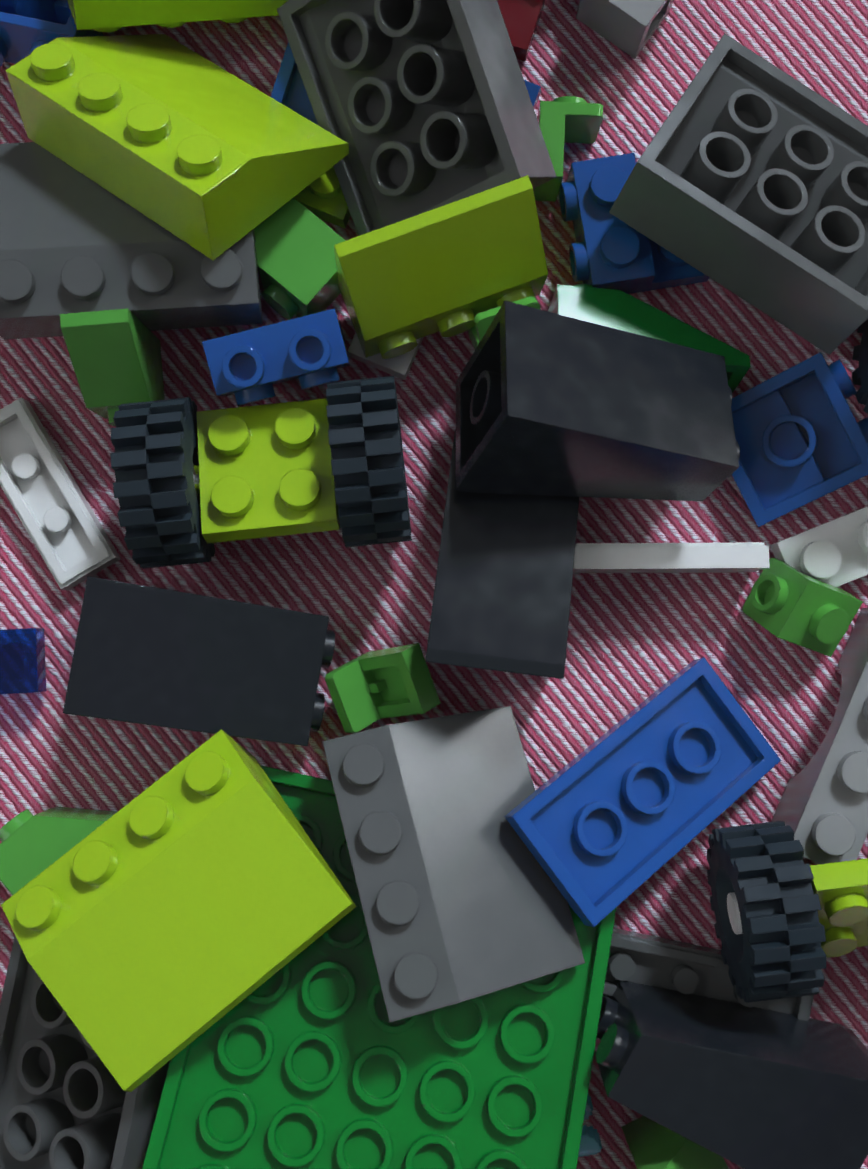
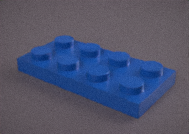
(642, 791)

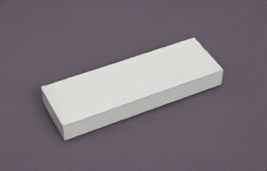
(50, 499)
(671, 557)

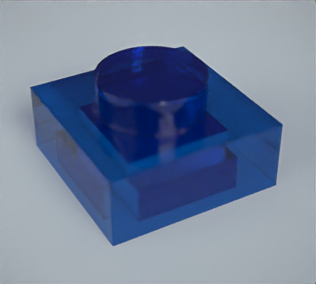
(22, 661)

